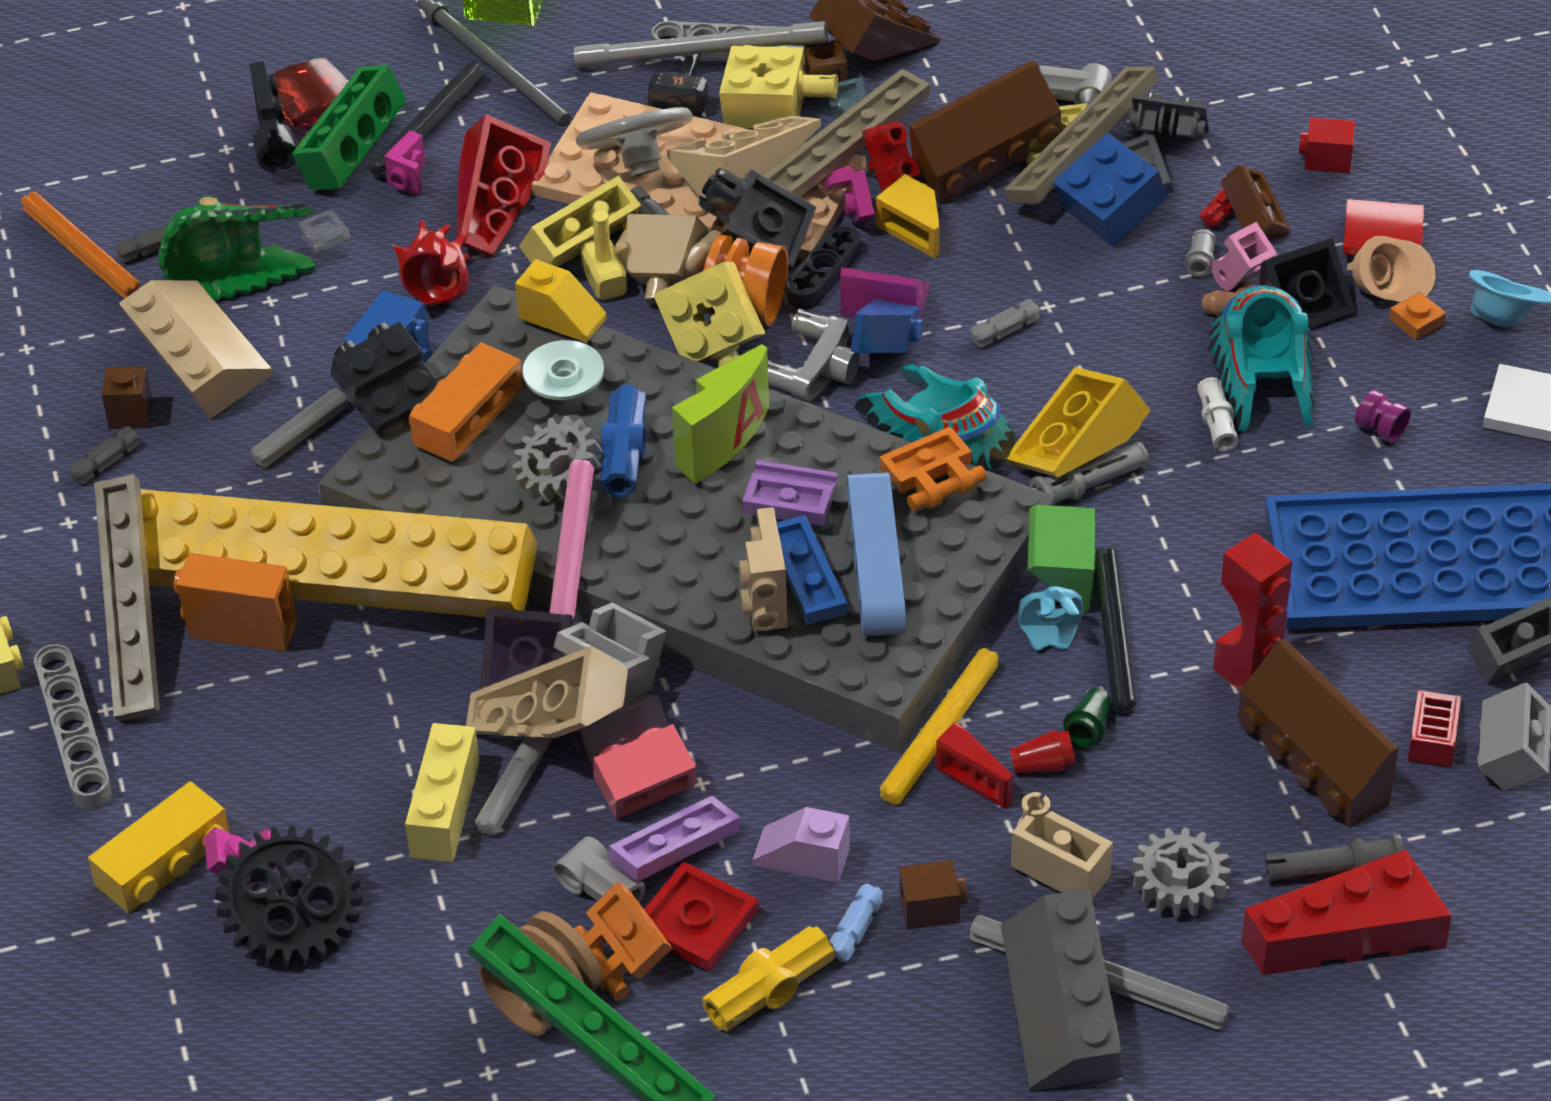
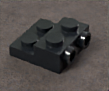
(383, 375)

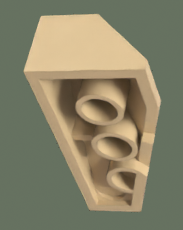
(742, 150)
(551, 697)

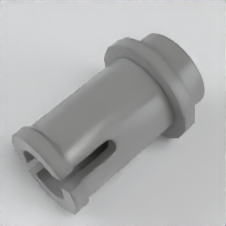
(1200, 257)

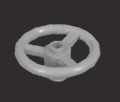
(636, 137)

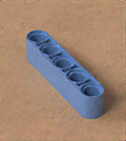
(876, 554)

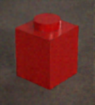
(1328, 145)

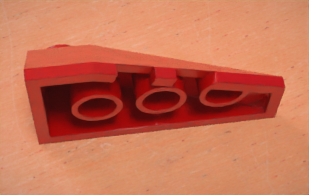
(495, 180)

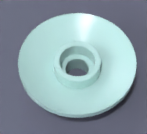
(563, 370)

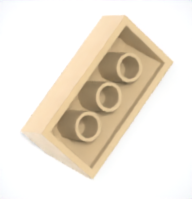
(196, 342)

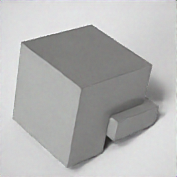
(623, 638)

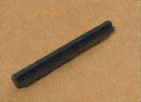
(434, 112)
(1115, 632)

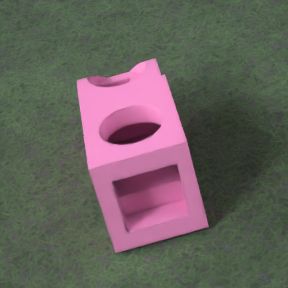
(1245, 255)

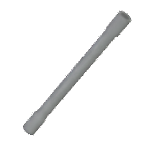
(606, 54)

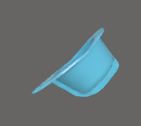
(1502, 300)

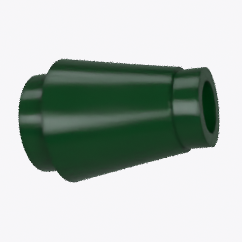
(1088, 719)

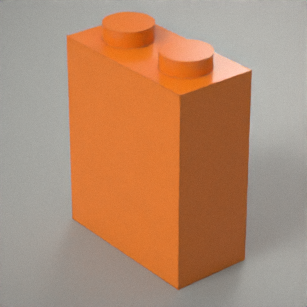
(236, 601)

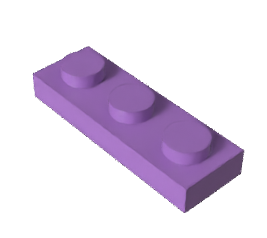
(674, 838)

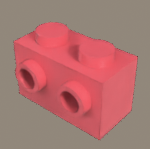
(644, 771)

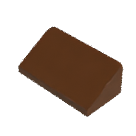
(1254, 201)

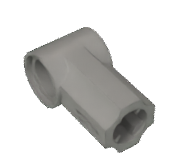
(1077, 85)
(590, 871)

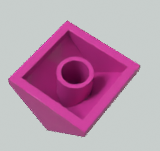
(862, 287)

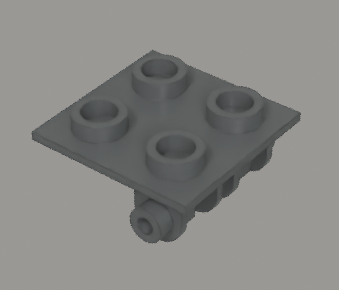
(1186, 115)

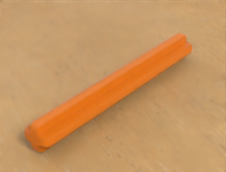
(80, 244)

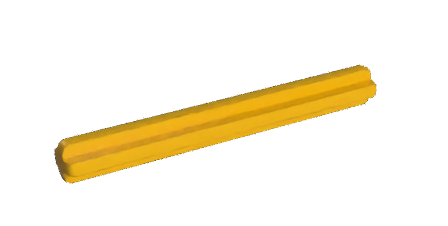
(949, 711)

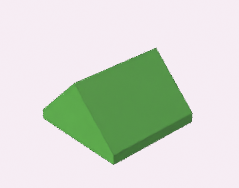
(1063, 547)

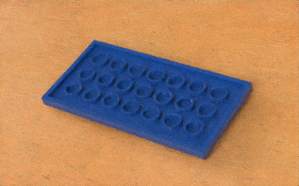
(1413, 554)

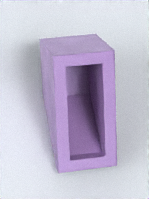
(806, 844)

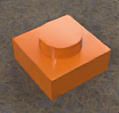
(1417, 316)

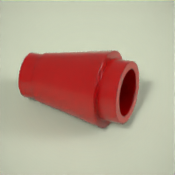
(1044, 754)

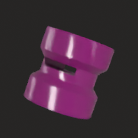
(1383, 416)

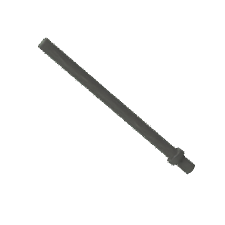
(438, 14)

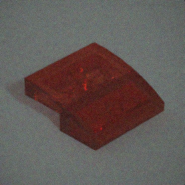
(308, 90)

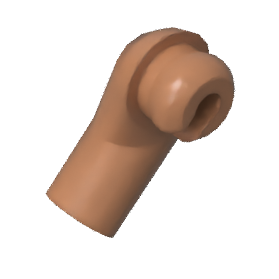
(1218, 299)

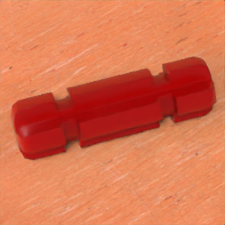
(1216, 211)

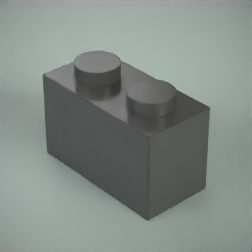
(1513, 642)

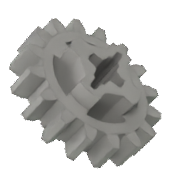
(551, 454)
(1181, 872)

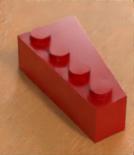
(1348, 916)

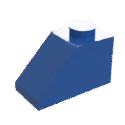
(886, 328)

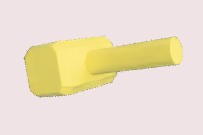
(602, 262)

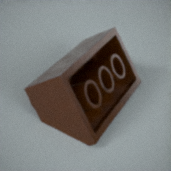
(985, 132)
(1318, 735)

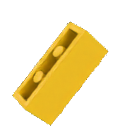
(156, 847)

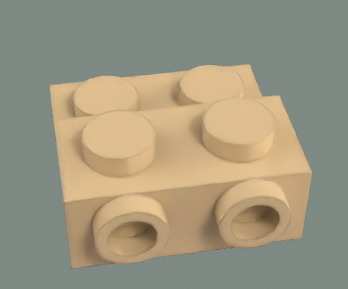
(764, 575)

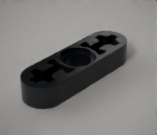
(823, 281)

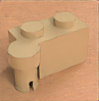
(1059, 849)

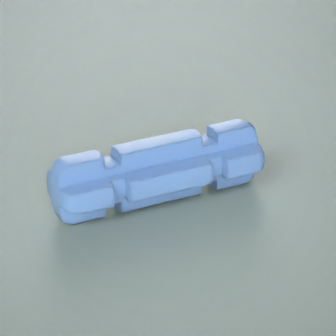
(856, 921)

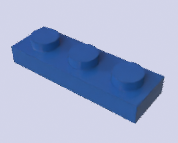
(809, 572)

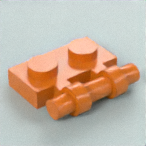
(928, 459)
(631, 935)

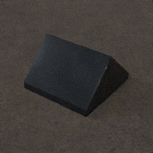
(1313, 278)

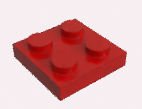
(700, 914)

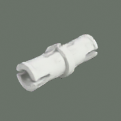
(1218, 414)

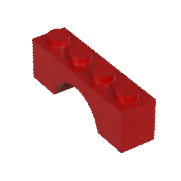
(1260, 586)

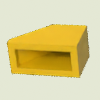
(910, 214)
(557, 302)

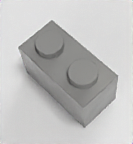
(1514, 737)

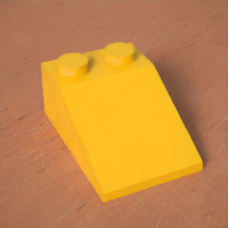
(1079, 423)

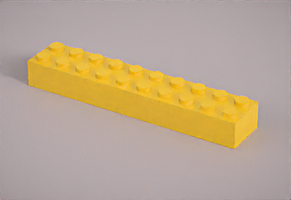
(348, 552)

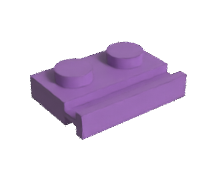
(790, 491)

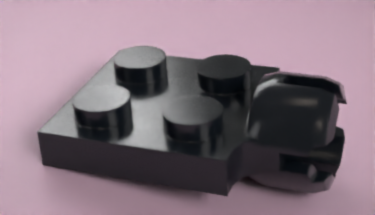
(273, 140)
(757, 210)

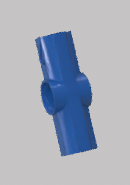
(623, 442)

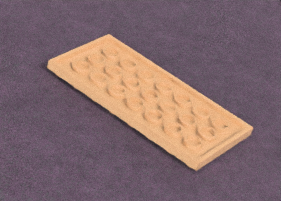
(577, 171)

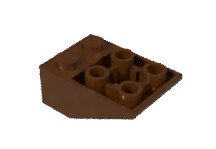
(874, 26)

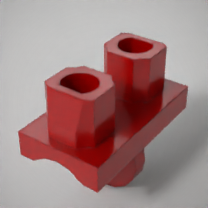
(889, 153)

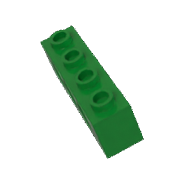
(349, 128)

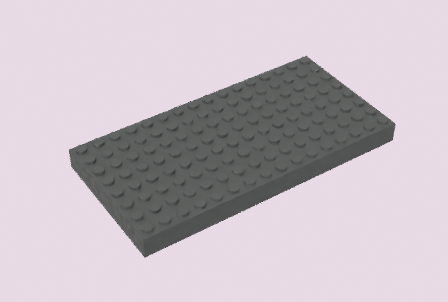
(678, 543)

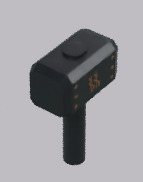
(679, 89)

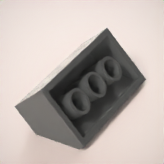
(1062, 992)

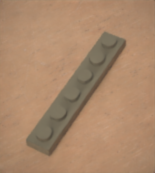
(1081, 134)
(844, 135)
(126, 598)

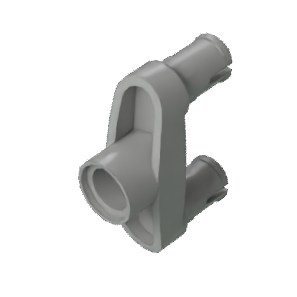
(826, 362)

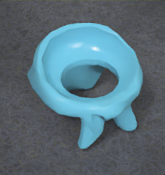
(1050, 625)

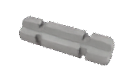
(1004, 323)

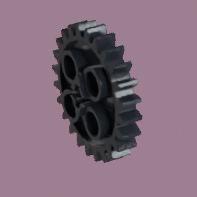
(325, 880)

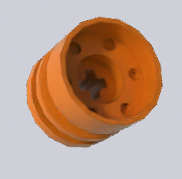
(762, 272)

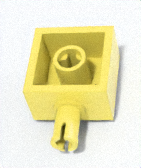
(768, 84)
(730, 326)

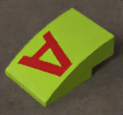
(721, 414)

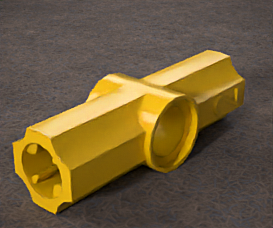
(768, 978)

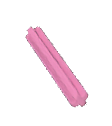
(572, 538)

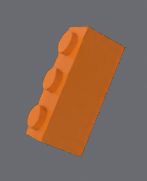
(466, 401)

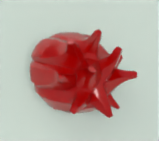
(434, 267)

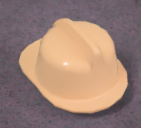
(1393, 269)

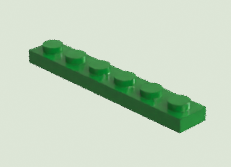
(583, 1016)

